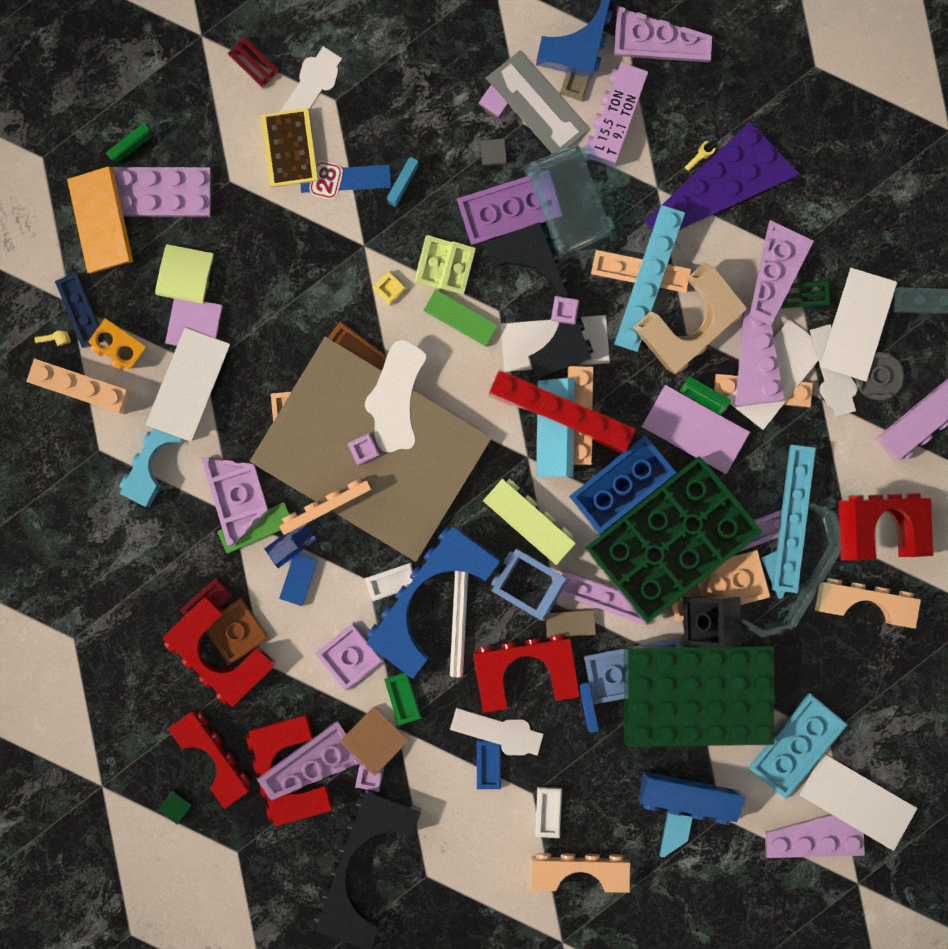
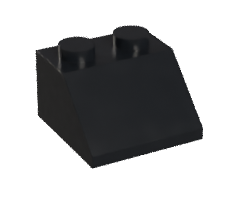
(712, 621)

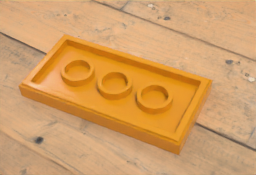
(100, 220)

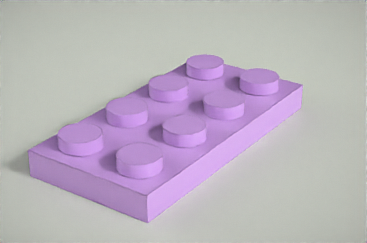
(164, 191)

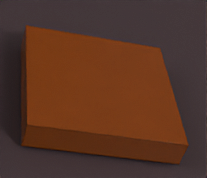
(236, 632)

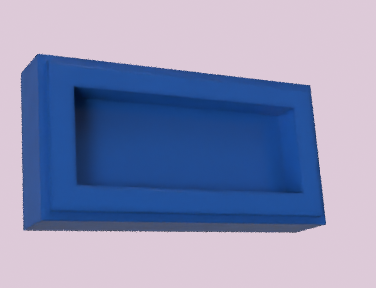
(298, 579)
(588, 706)
(488, 765)

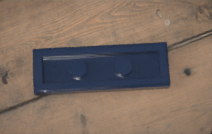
(79, 308)

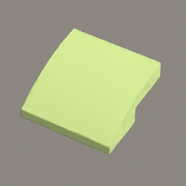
(444, 265)
(184, 274)

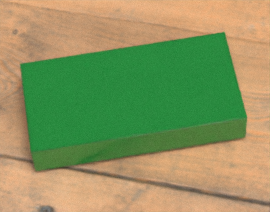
(129, 143)
(704, 396)
(402, 698)

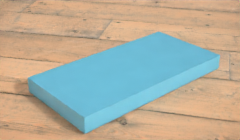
(555, 440)
(797, 745)

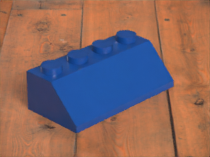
(622, 485)
(691, 797)

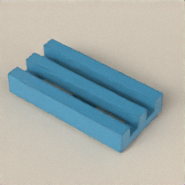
(402, 181)

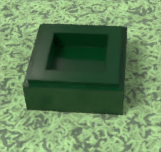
(175, 807)

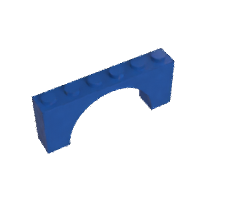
(578, 50)
(394, 636)

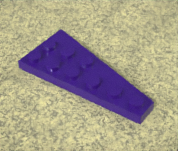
(731, 176)

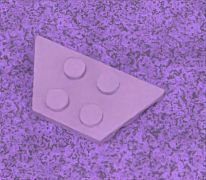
(236, 496)

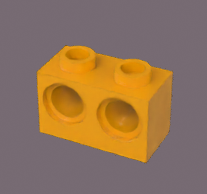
(120, 339)

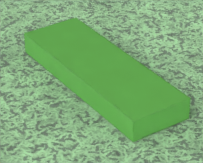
(460, 318)
(264, 527)

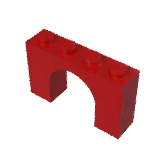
(859, 522)
(554, 653)
(229, 683)
(266, 743)

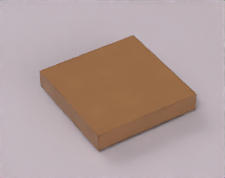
(373, 741)

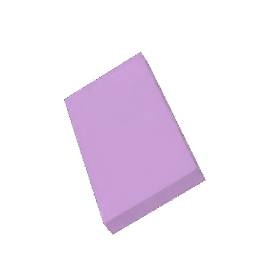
(695, 429)

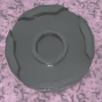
(884, 378)

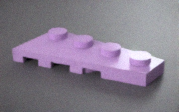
(656, 39)
(309, 763)
(815, 839)

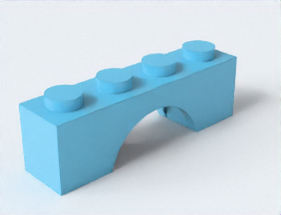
(141, 483)

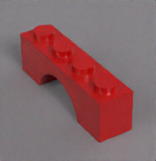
(229, 782)

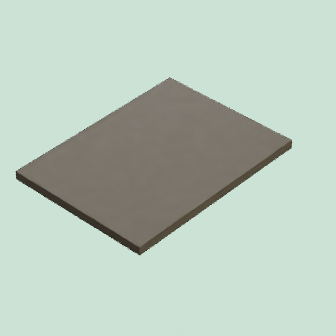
(407, 485)

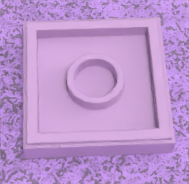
(194, 316)
(349, 657)

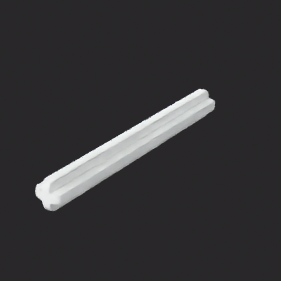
(459, 624)

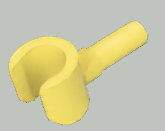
(701, 154)
(61, 338)

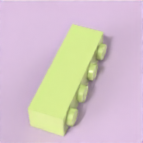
(530, 522)

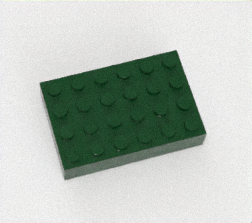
(673, 540)
(698, 696)

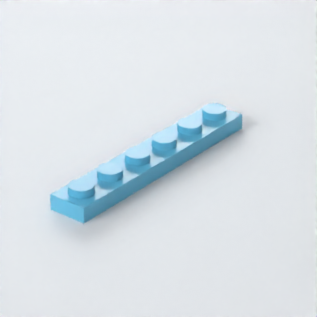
(649, 275)
(793, 518)

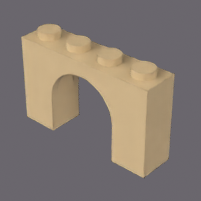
(721, 310)

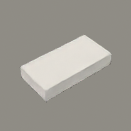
(389, 582)
(548, 812)

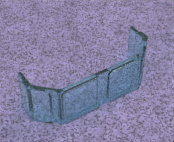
(818, 576)

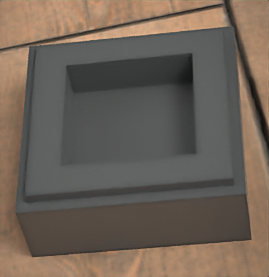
(493, 152)

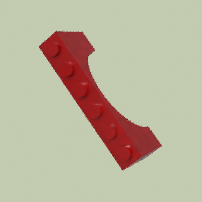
(563, 411)

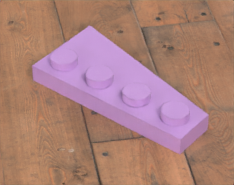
(779, 265)
(758, 365)

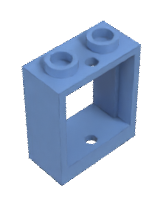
(550, 597)

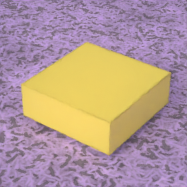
(389, 288)

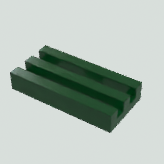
(827, 302)

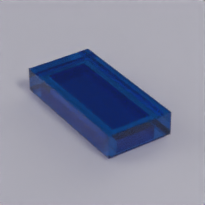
(290, 545)

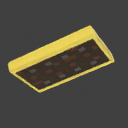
(289, 148)

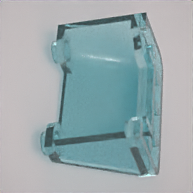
(569, 200)

